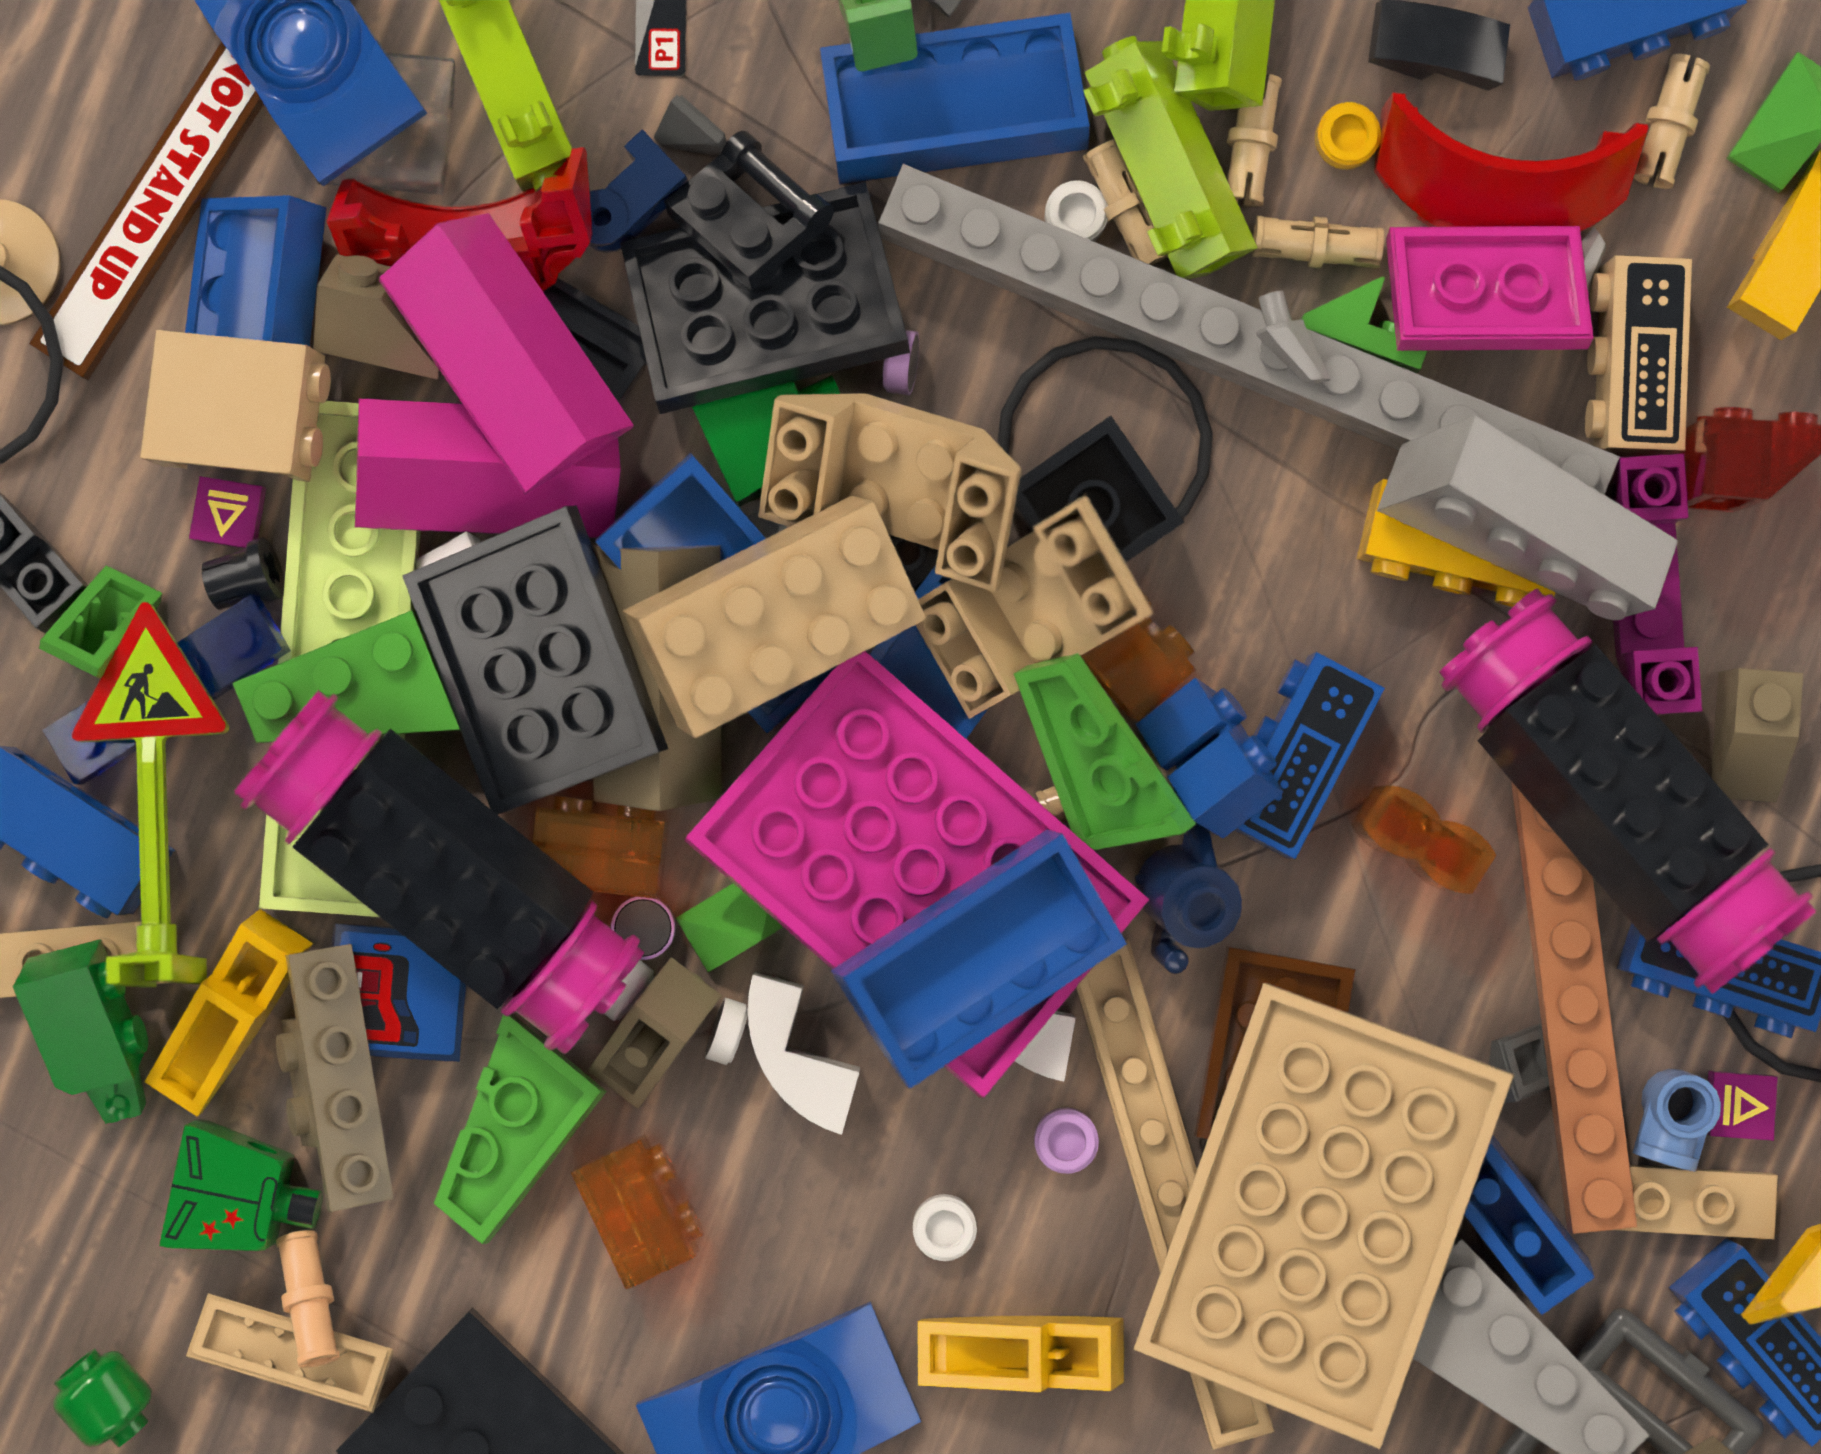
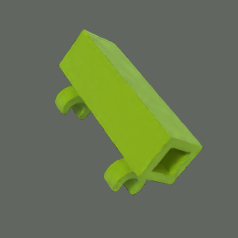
(1221, 52)
(510, 88)
(1168, 159)

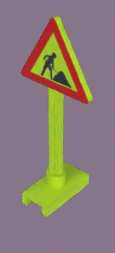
(149, 697)

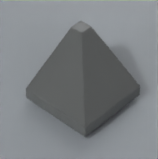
(689, 130)
(1524, 1057)

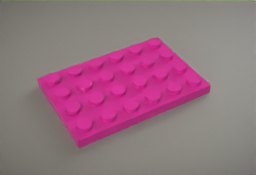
(873, 817)

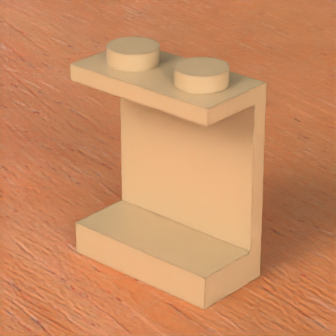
(235, 404)

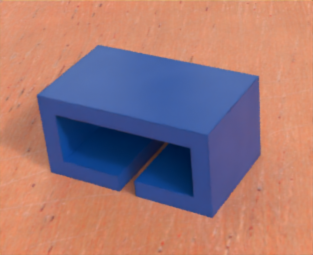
(1219, 768)

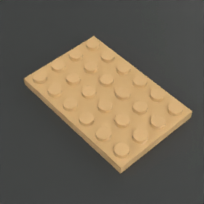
(1323, 1213)

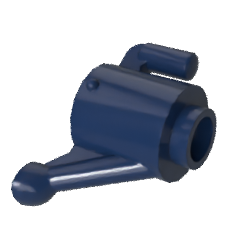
(1188, 898)

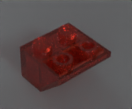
(1745, 460)

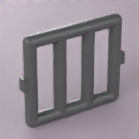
(1682, 1368)

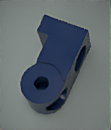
(634, 195)

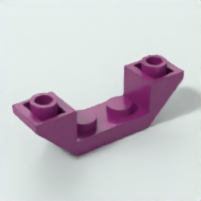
(1652, 642)

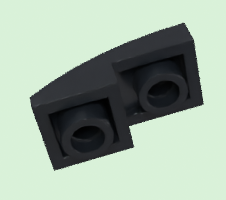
(1440, 40)
(34, 571)

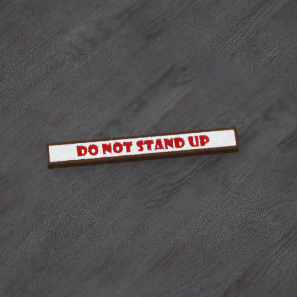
(152, 213)

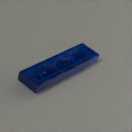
(220, 652)

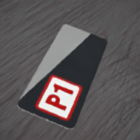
(660, 37)

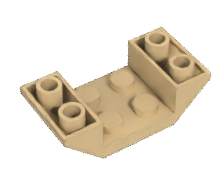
(924, 472)
(1055, 599)

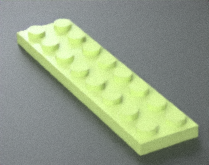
(333, 587)

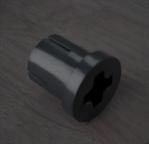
(243, 574)

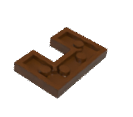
(1238, 993)

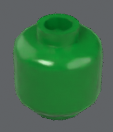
(102, 1399)

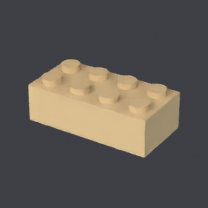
(774, 615)

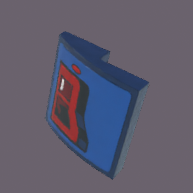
(406, 996)

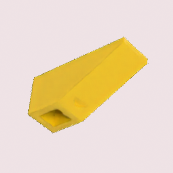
(1401, 549)

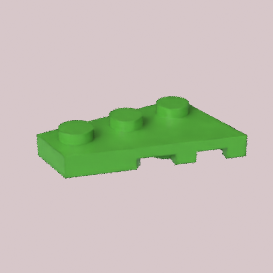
(380, 678)
(1095, 760)
(517, 1126)

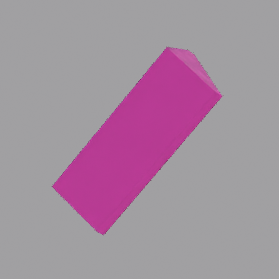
(504, 349)
(438, 473)

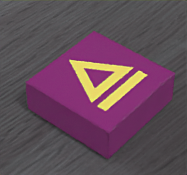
(227, 512)
(1746, 1105)

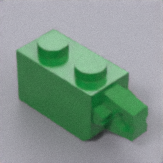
(85, 1028)

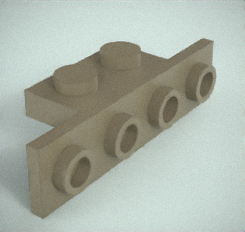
(333, 1078)

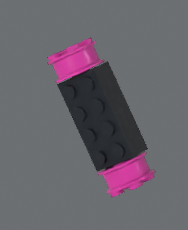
(1623, 792)
(442, 870)

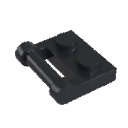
(734, 224)

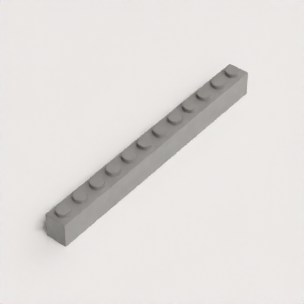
(1194, 322)

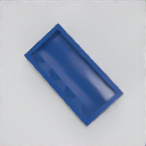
(960, 102)
(256, 268)
(695, 511)
(979, 957)

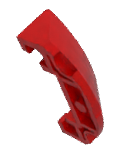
(1470, 188)
(541, 226)

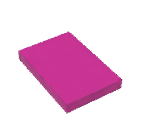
(1489, 288)

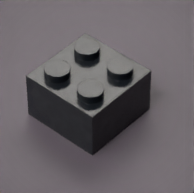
(1112, 478)

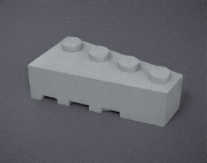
(1528, 518)
(1515, 1366)

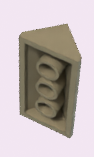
(691, 766)

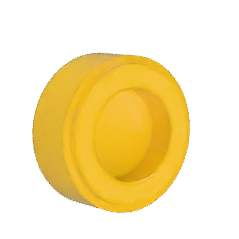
(1347, 135)

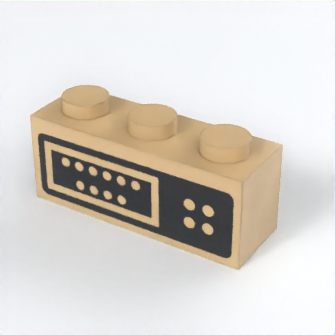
(1640, 356)

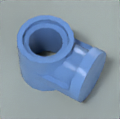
(1680, 1140)

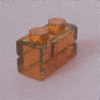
(602, 850)
(637, 1210)

